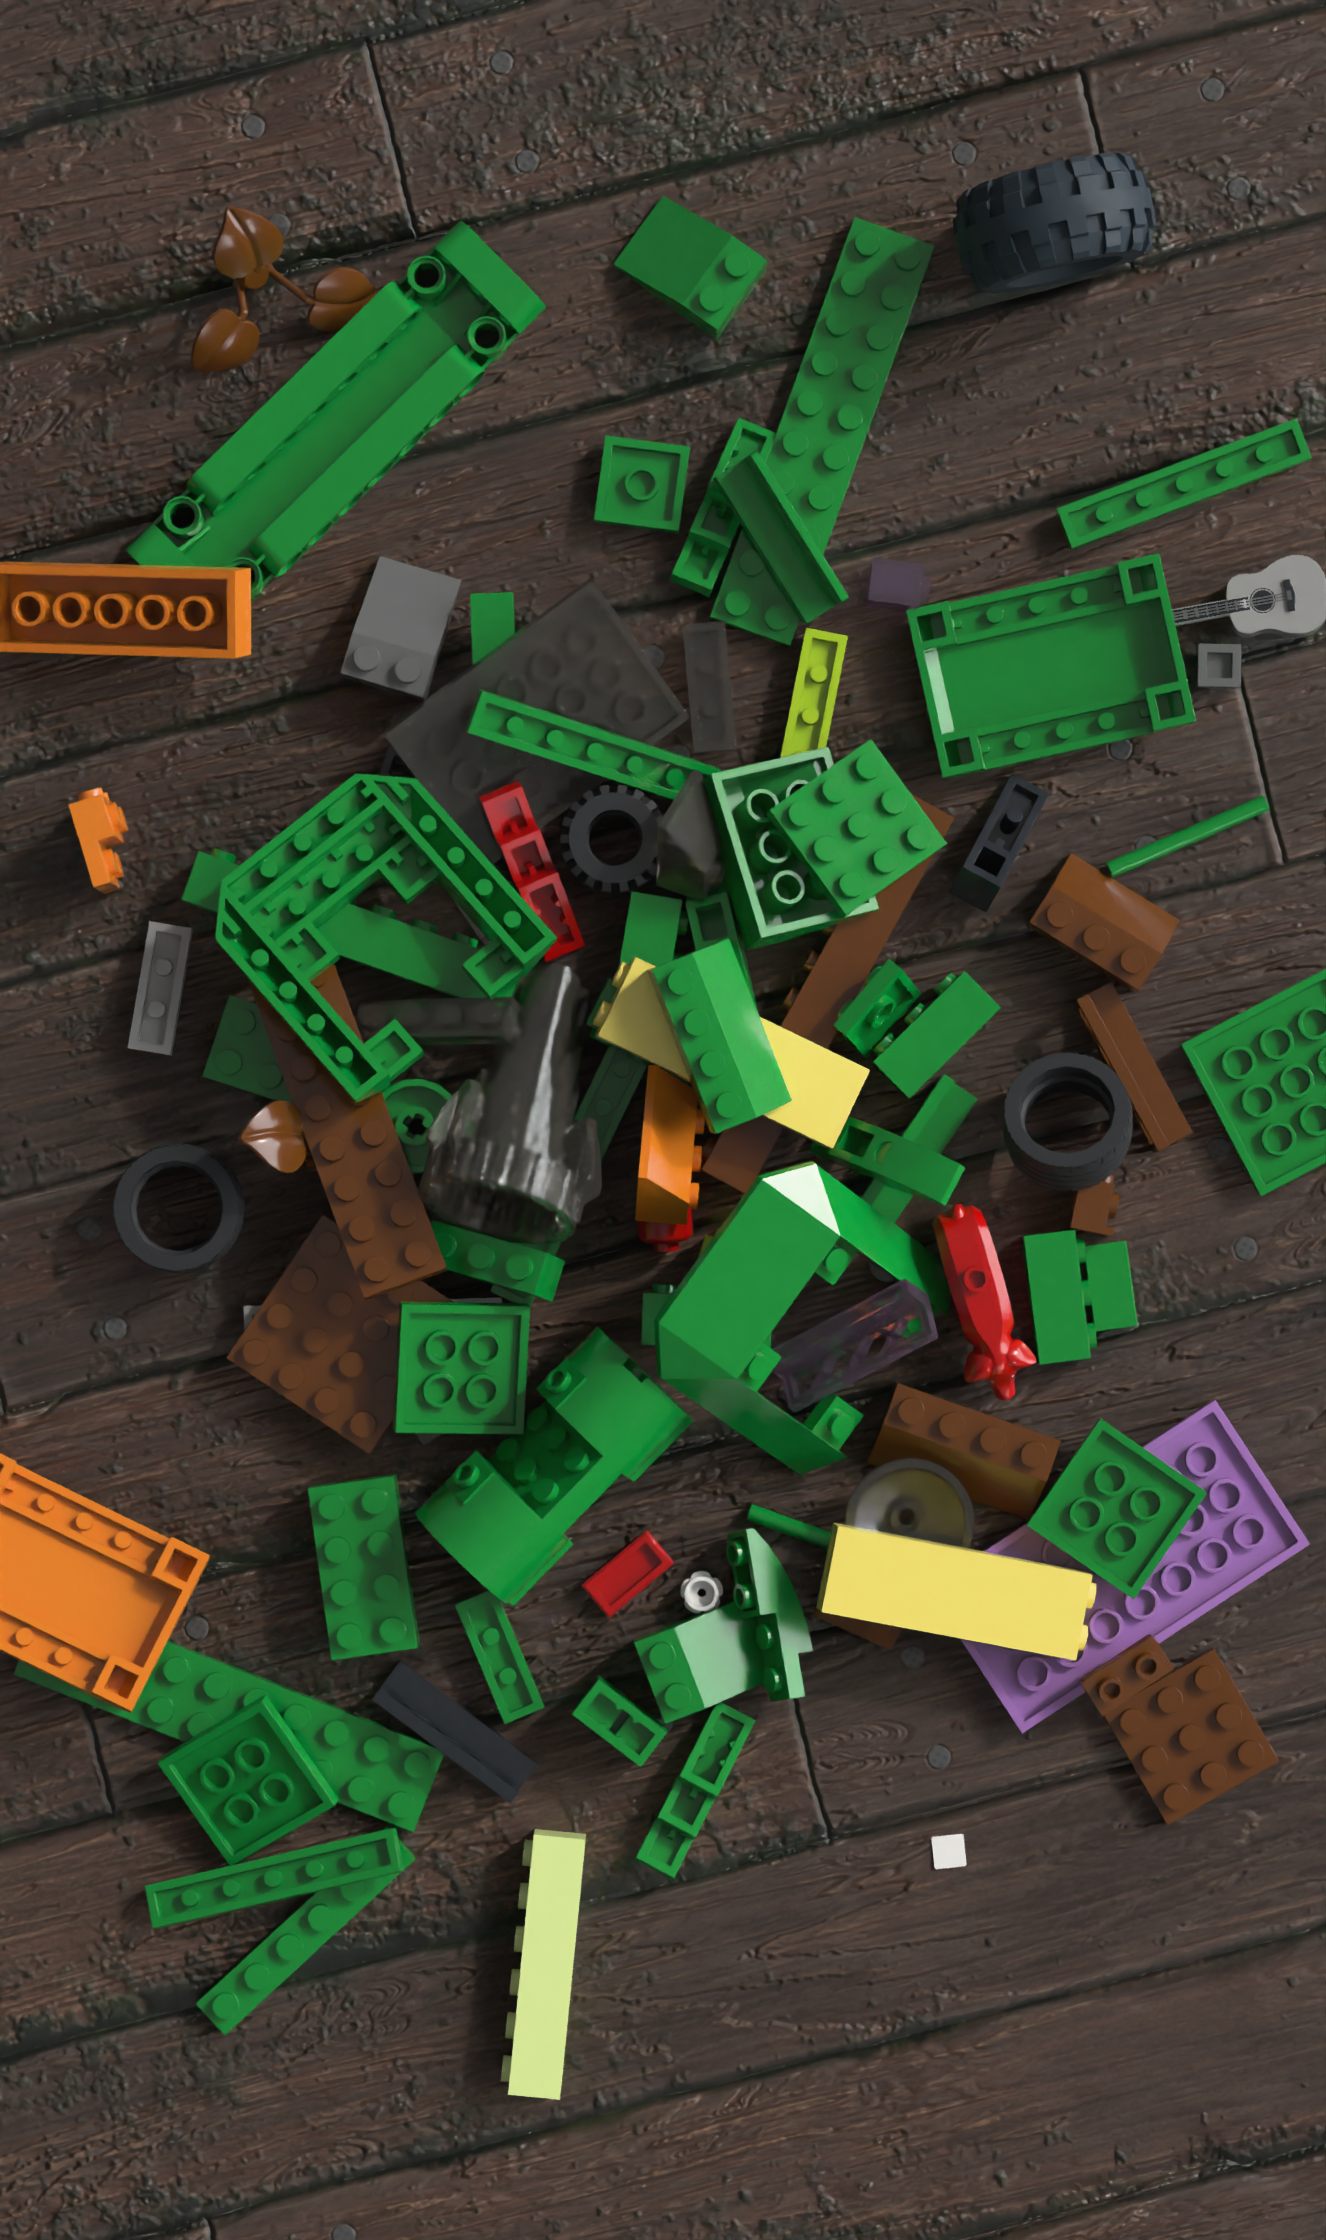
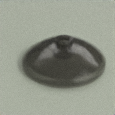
(932, 1492)

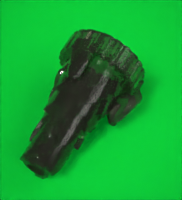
(507, 1144)

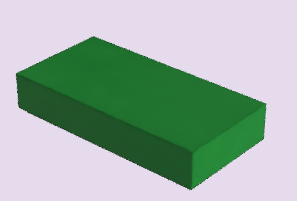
(1110, 1286)

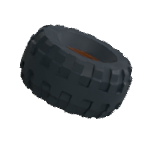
(1054, 222)

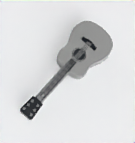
(1279, 600)

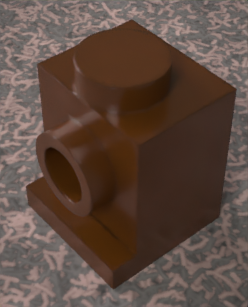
(1093, 1207)

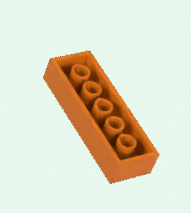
(125, 609)

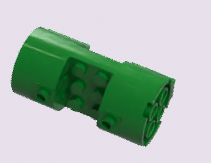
(511, 1511)

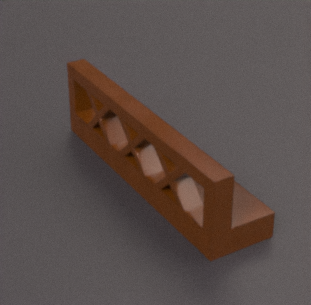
(1131, 1060)

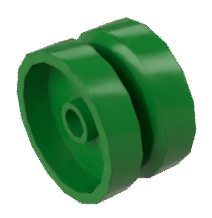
(413, 1101)

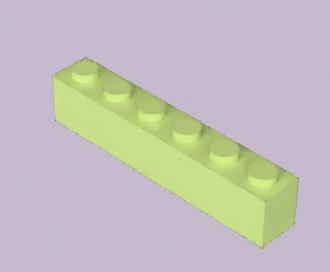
(546, 1964)

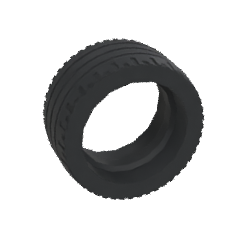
(1062, 1074)
(127, 1198)

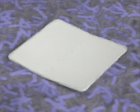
(948, 1851)

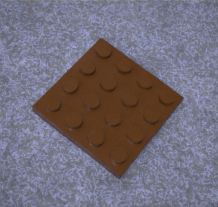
(328, 1344)

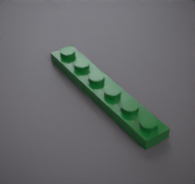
(1183, 484)
(581, 745)
(274, 1878)
(289, 1948)

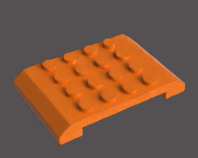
(86, 1587)

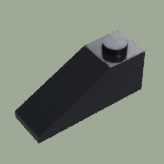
(998, 843)

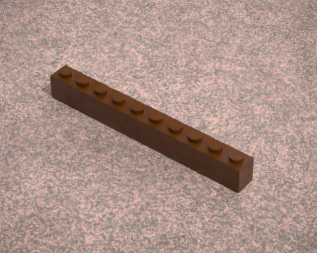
(812, 1011)

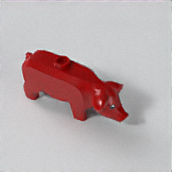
(980, 1299)

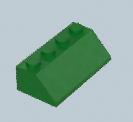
(719, 1036)

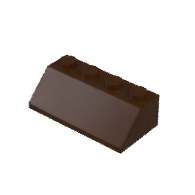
(989, 1456)

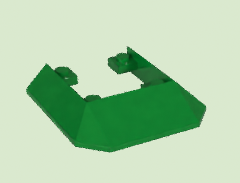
(325, 861)
(746, 1281)

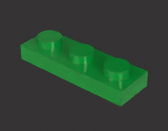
(499, 1656)

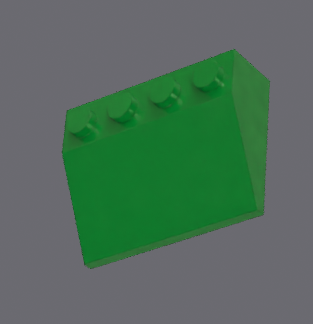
(763, 876)

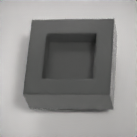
(1218, 666)

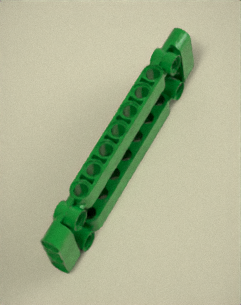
(346, 415)

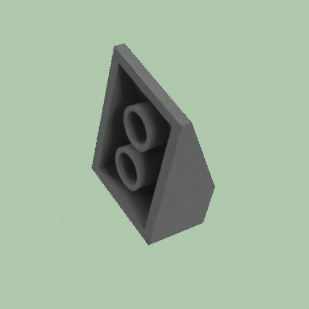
(401, 629)

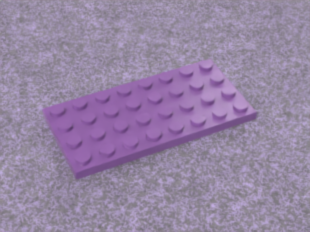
(1223, 1547)

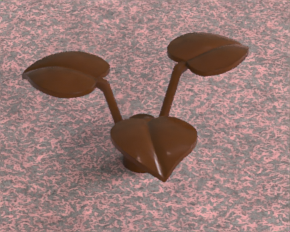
(245, 252)
(278, 1137)

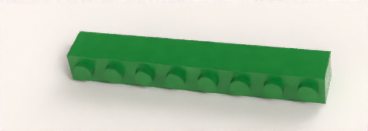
(367, 936)

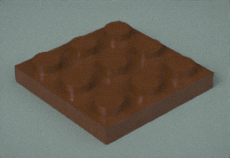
(1191, 1736)

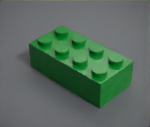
(364, 1566)

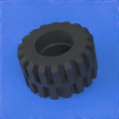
(576, 832)

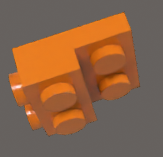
(100, 827)

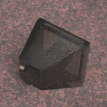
(690, 843)

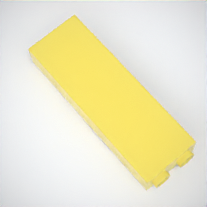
(817, 1079)
(956, 1592)

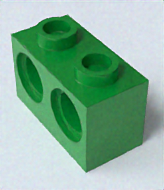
(619, 1721)

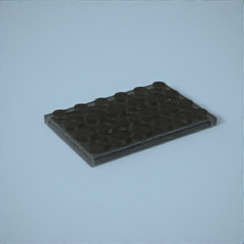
(566, 662)

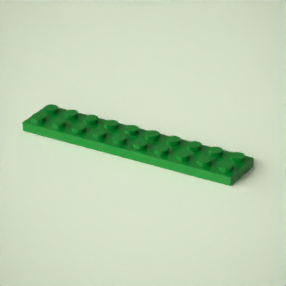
(829, 412)
(359, 1759)

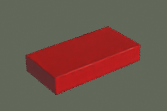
(627, 1573)

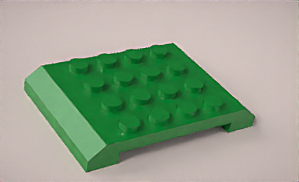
(1051, 667)

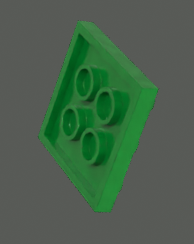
(856, 828)
(461, 1367)
(1116, 1508)
(248, 1780)

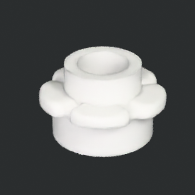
(701, 1580)

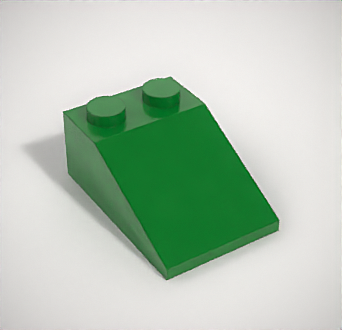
(692, 266)
(701, 1660)

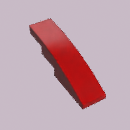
(531, 865)

